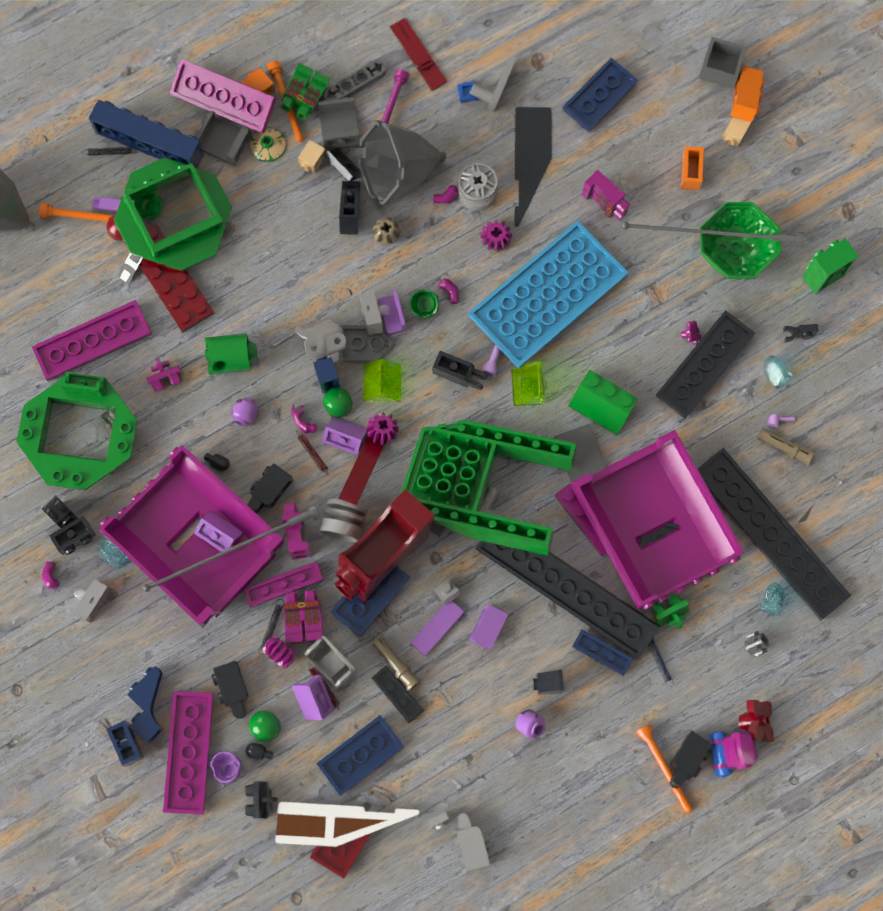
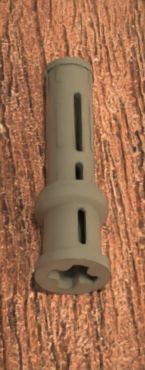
(794, 450)
(402, 671)

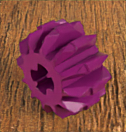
(503, 235)
(375, 428)
(279, 652)

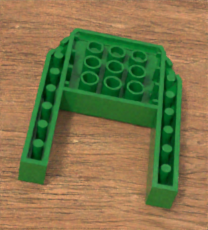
(453, 473)

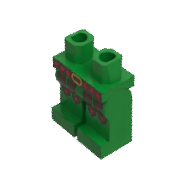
(300, 97)

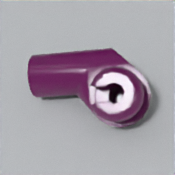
(446, 198)
(447, 284)
(47, 576)

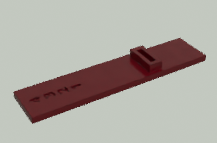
(418, 54)
(361, 471)

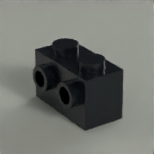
(73, 535)

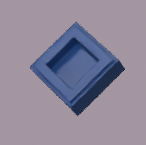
(464, 90)

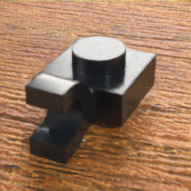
(805, 331)

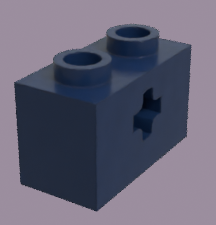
(326, 374)
(125, 743)

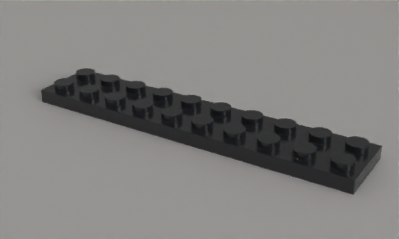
(773, 534)
(577, 595)

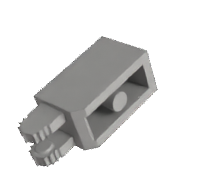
(471, 843)

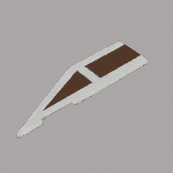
(330, 823)

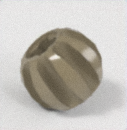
(380, 233)

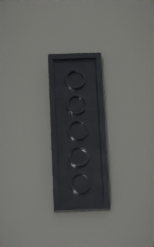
(705, 364)

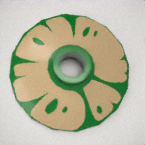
(271, 151)

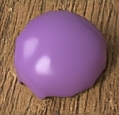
(226, 767)

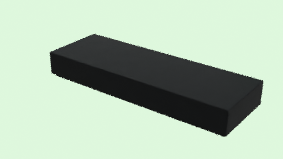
(397, 694)

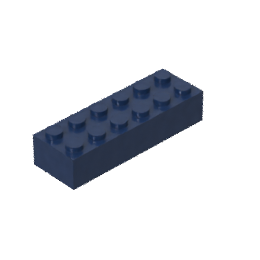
(144, 135)

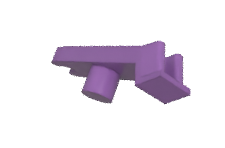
(105, 204)

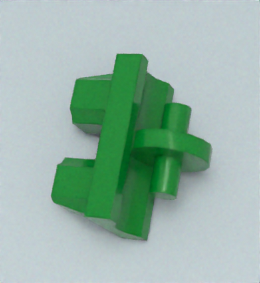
(674, 614)

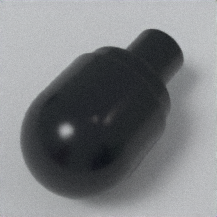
(217, 462)
(258, 751)

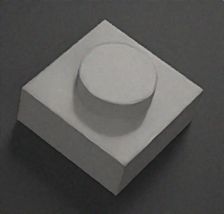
(447, 591)
(439, 821)

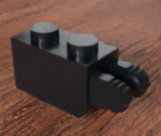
(457, 370)
(269, 488)
(59, 512)
(232, 687)
(688, 758)

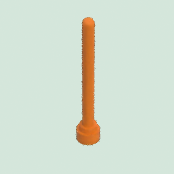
(274, 68)
(47, 211)
(646, 734)

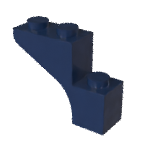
(144, 696)

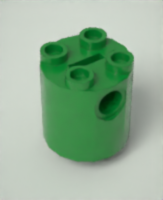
(230, 353)

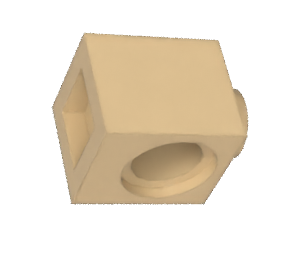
(735, 131)
(311, 157)

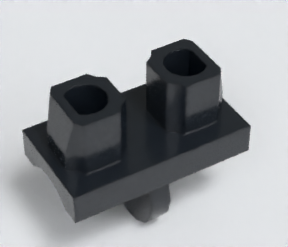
(261, 800)

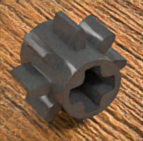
(756, 643)

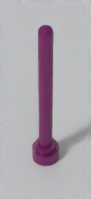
(400, 78)

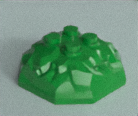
(736, 255)

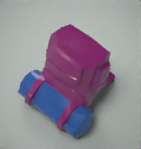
(732, 752)

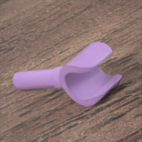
(774, 420)

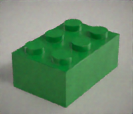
(829, 265)

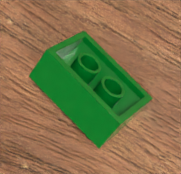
(603, 402)

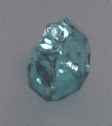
(776, 372)
(111, 553)
(773, 599)

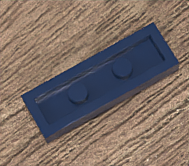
(602, 652)

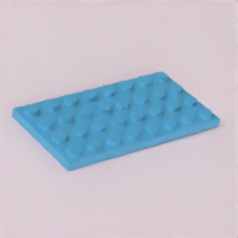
(548, 294)

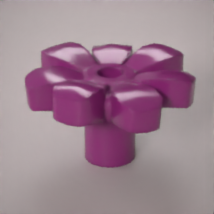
(691, 332)

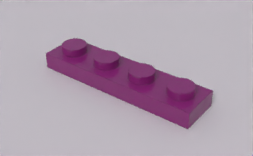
(573, 507)
(283, 584)

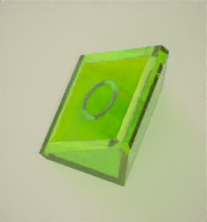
(382, 381)
(528, 384)

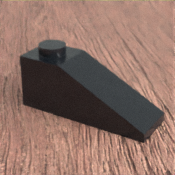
(349, 207)

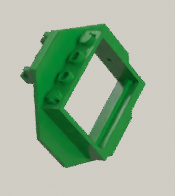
(188, 245)
(69, 470)

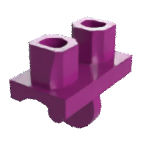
(173, 373)

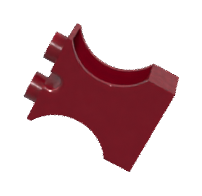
(383, 546)

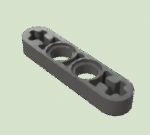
(353, 80)

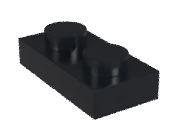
(343, 164)

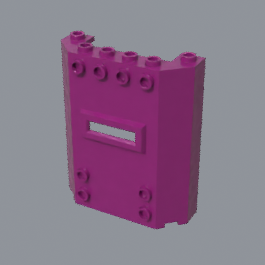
(639, 498)
(165, 511)

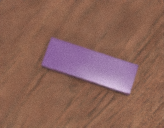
(437, 628)

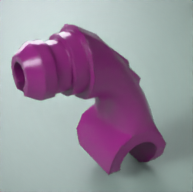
(303, 426)

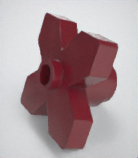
(757, 721)

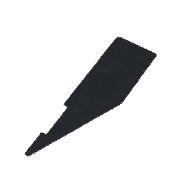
(531, 152)

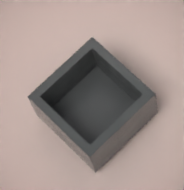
(722, 62)

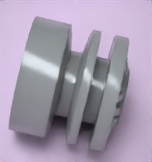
(477, 196)
(343, 518)

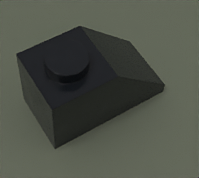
(549, 682)

